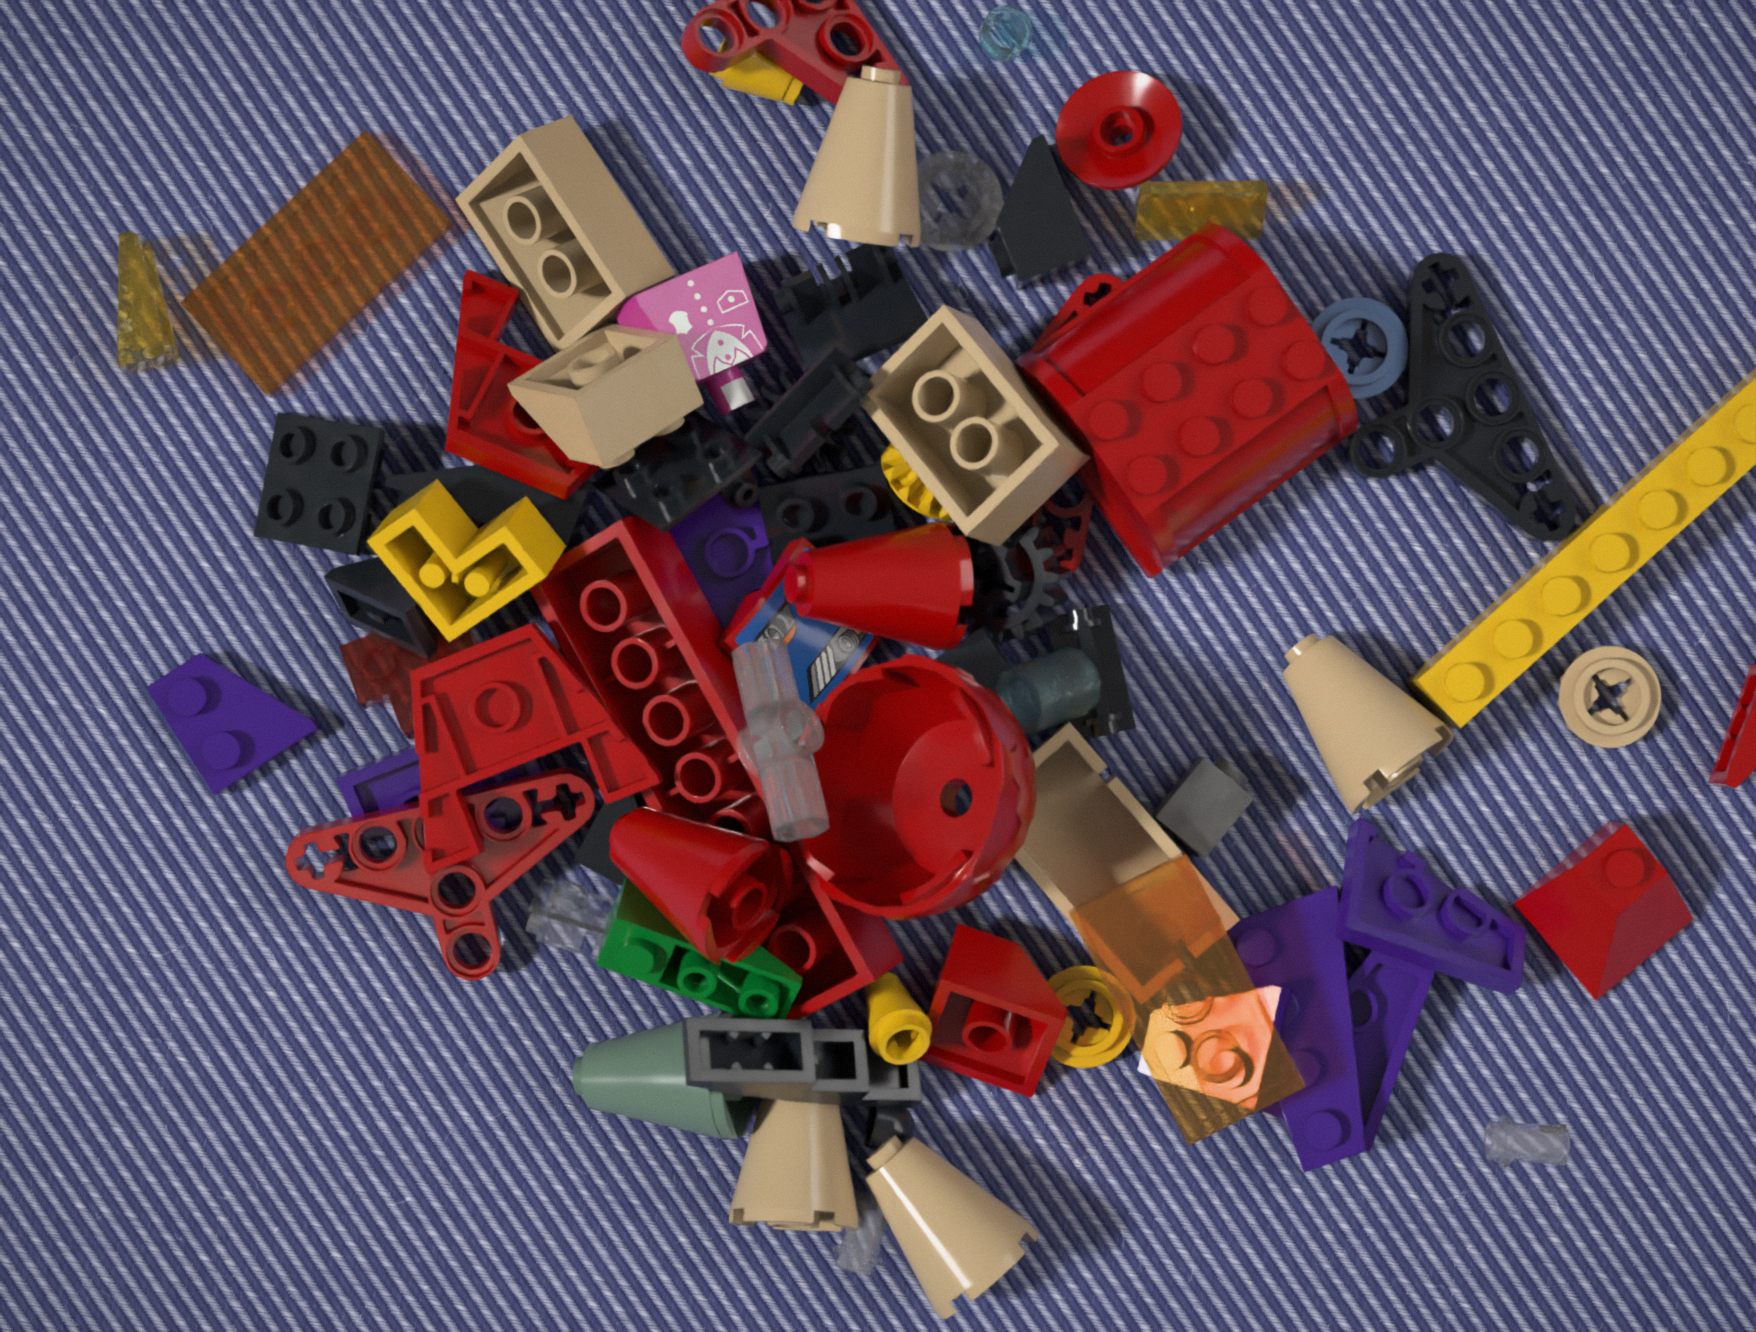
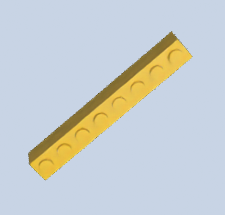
(1592, 560)

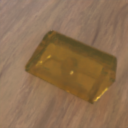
(1180, 207)

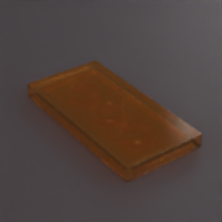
(317, 263)
(1186, 998)

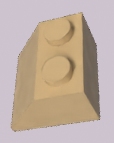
(610, 393)

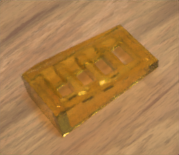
(144, 322)

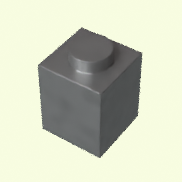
(1204, 804)

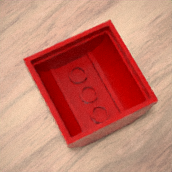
(1191, 394)

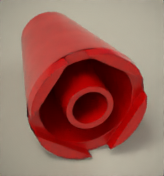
(888, 585)
(704, 879)

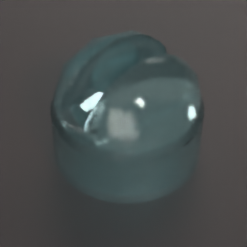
(1012, 27)

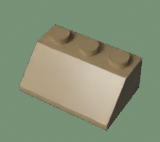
(562, 232)

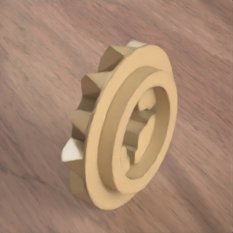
(1638, 701)

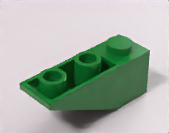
(651, 950)

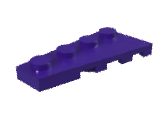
(1299, 949)

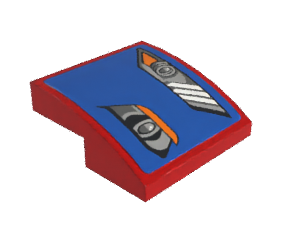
(818, 651)

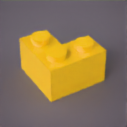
(463, 570)

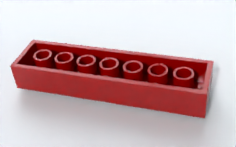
(652, 657)

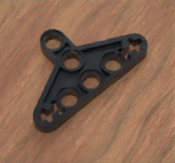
(1475, 440)

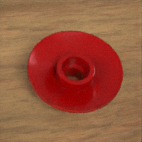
(1112, 107)

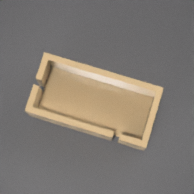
(1090, 829)

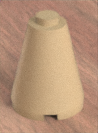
(866, 165)
(1360, 721)
(796, 1170)
(945, 1222)

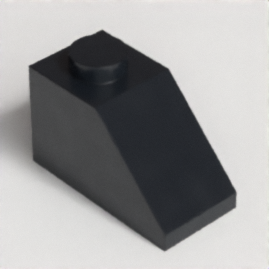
(1037, 223)

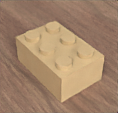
(972, 426)

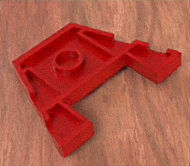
(483, 415)
(500, 710)

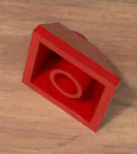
(1605, 907)
(992, 1013)

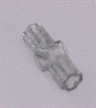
(780, 740)

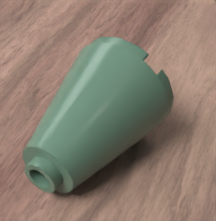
(646, 1080)

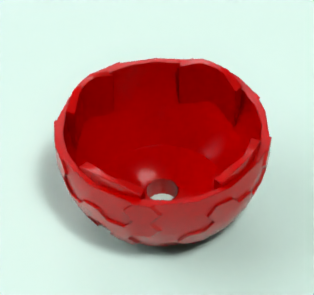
(890, 776)

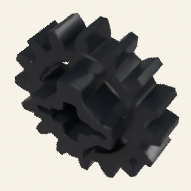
(1013, 572)

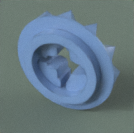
(1382, 334)

